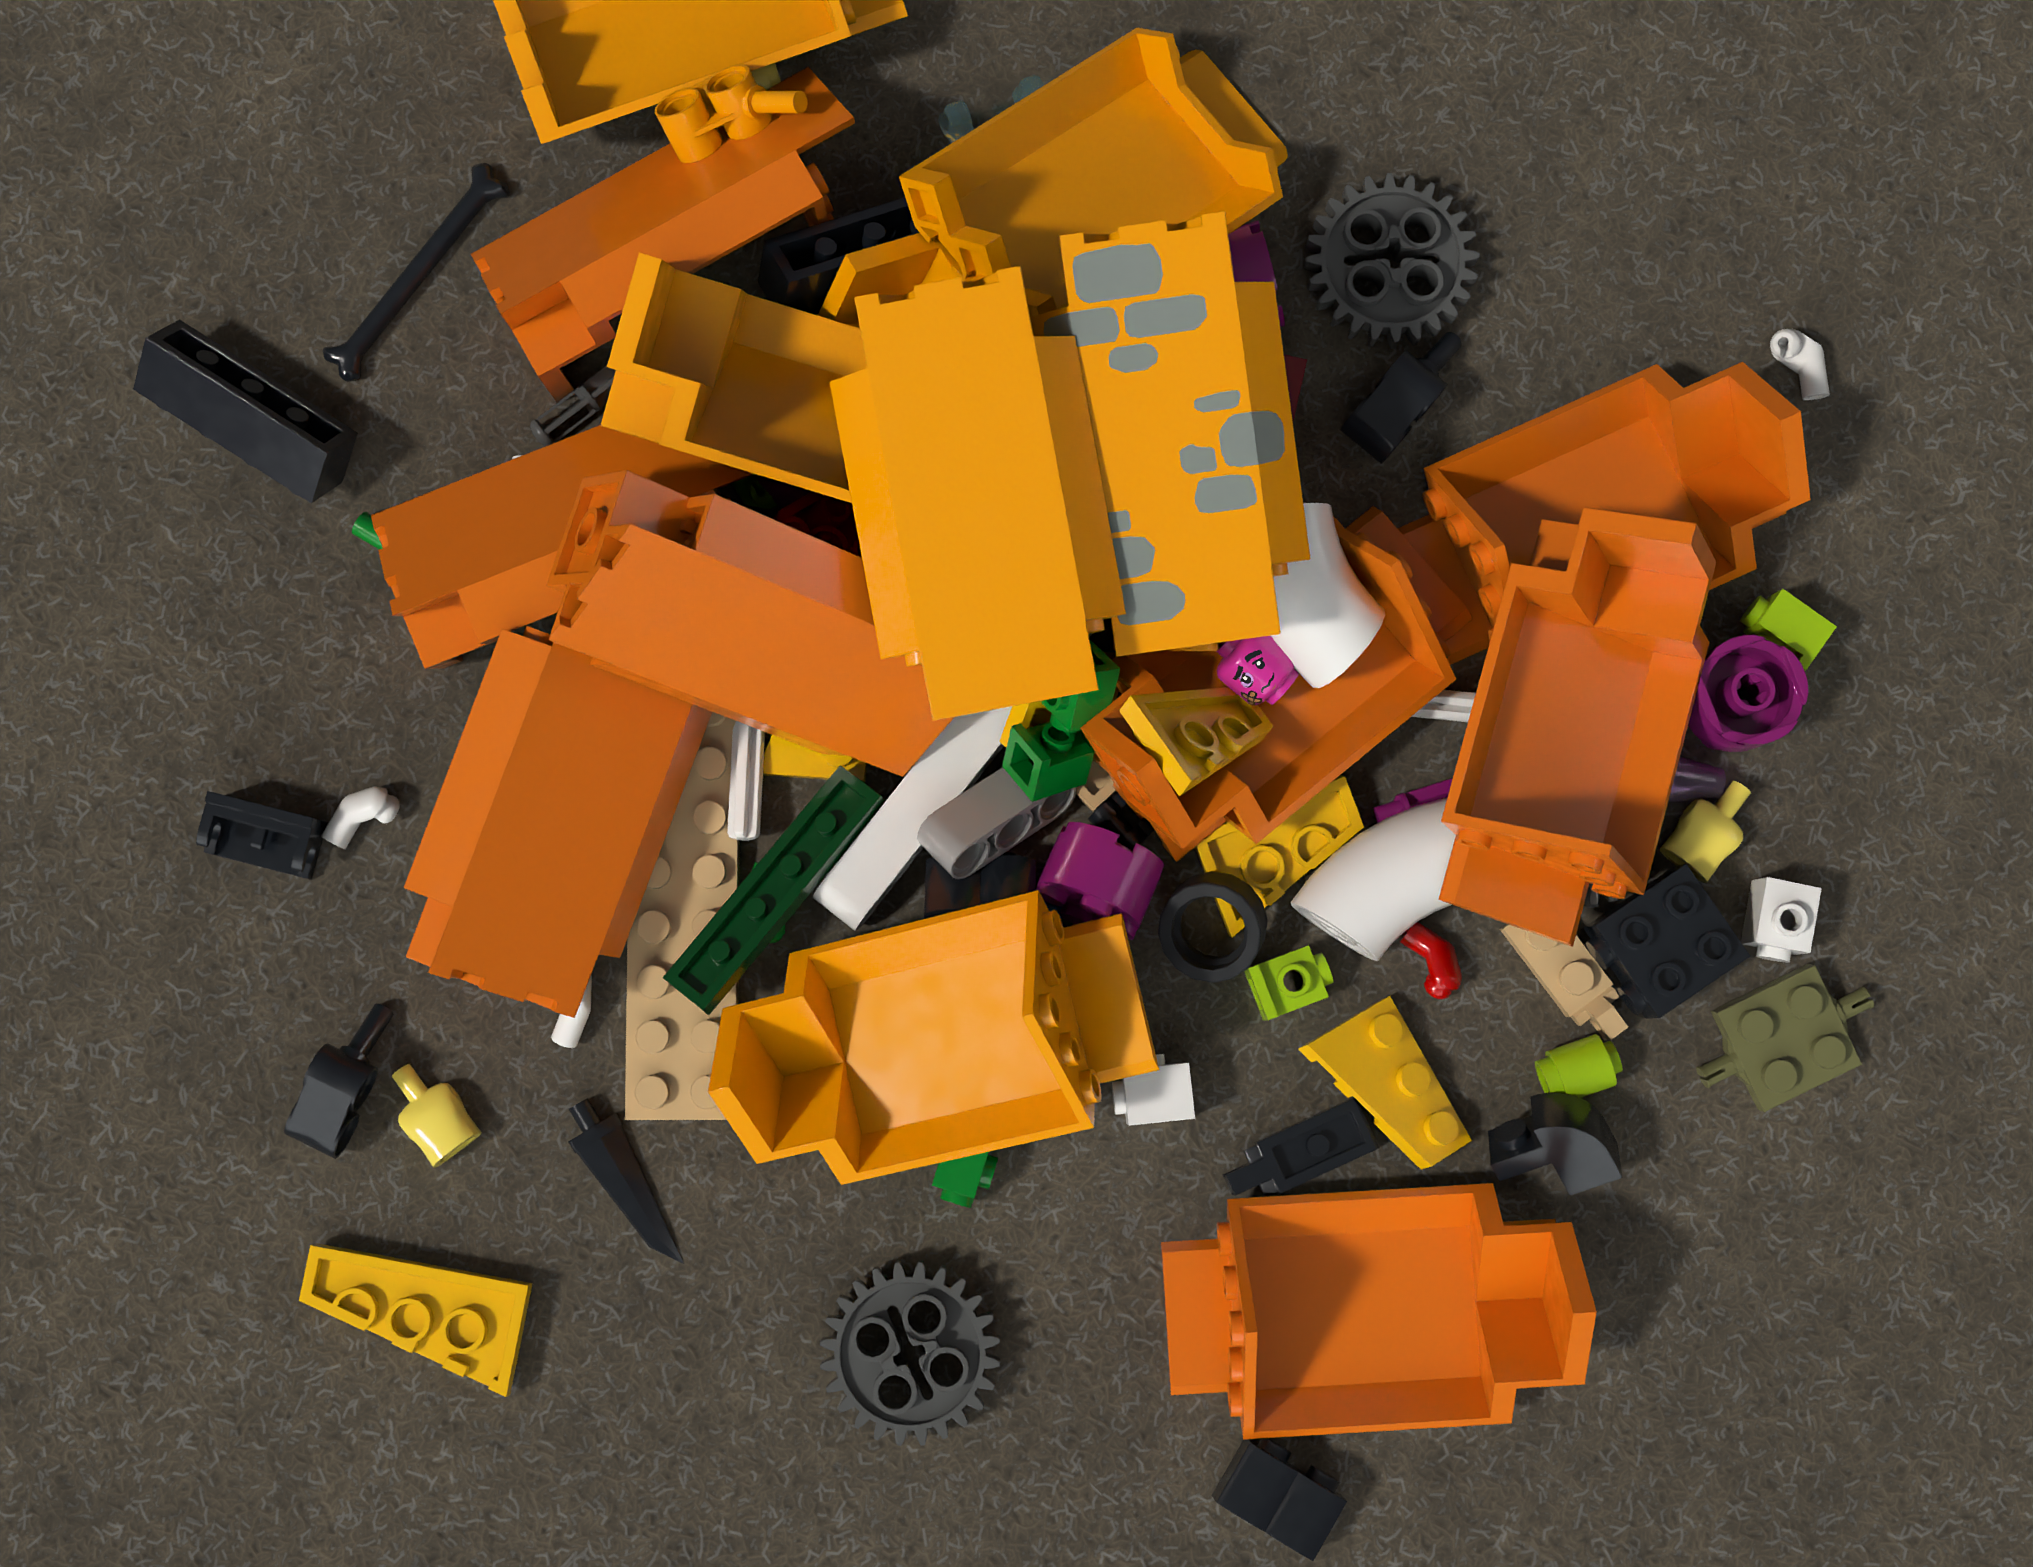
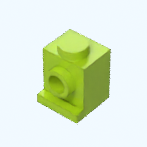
(1788, 624)
(1268, 985)

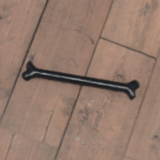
(350, 354)

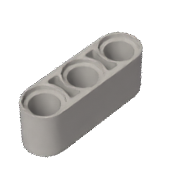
(986, 823)

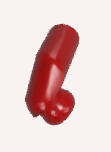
(1440, 958)

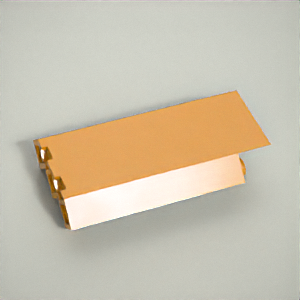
(620, 56)
(1093, 151)

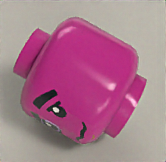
(1256, 669)

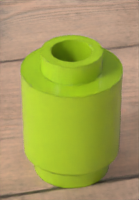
(1579, 1067)

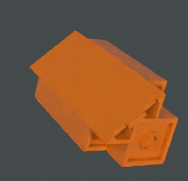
(574, 264)
(1643, 446)
(486, 544)
(735, 620)
(1578, 720)
(1314, 729)
(548, 822)
(1375, 1311)

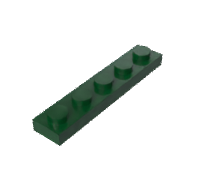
(774, 890)

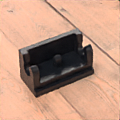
(260, 835)

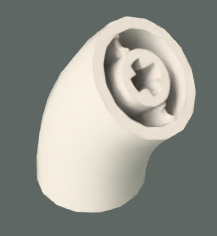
(1323, 605)
(1381, 880)

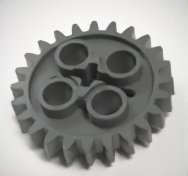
(1386, 214)
(956, 1333)

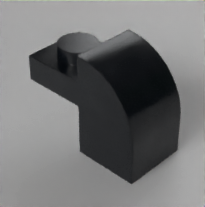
(1558, 1132)

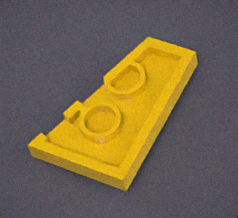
(1390, 1077)

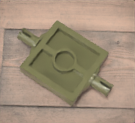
(1785, 1037)

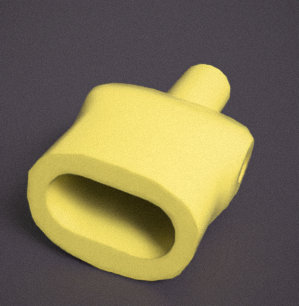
(1707, 833)
(434, 1117)

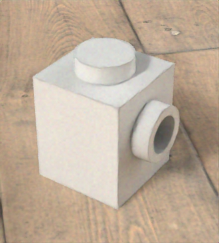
(1780, 918)
(1155, 1095)

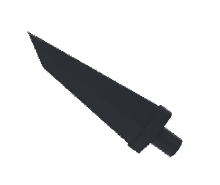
(614, 1164)

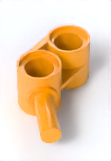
(723, 100)

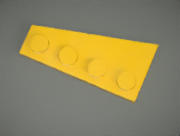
(443, 1313)

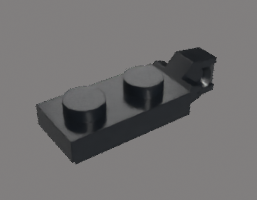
(1305, 1150)

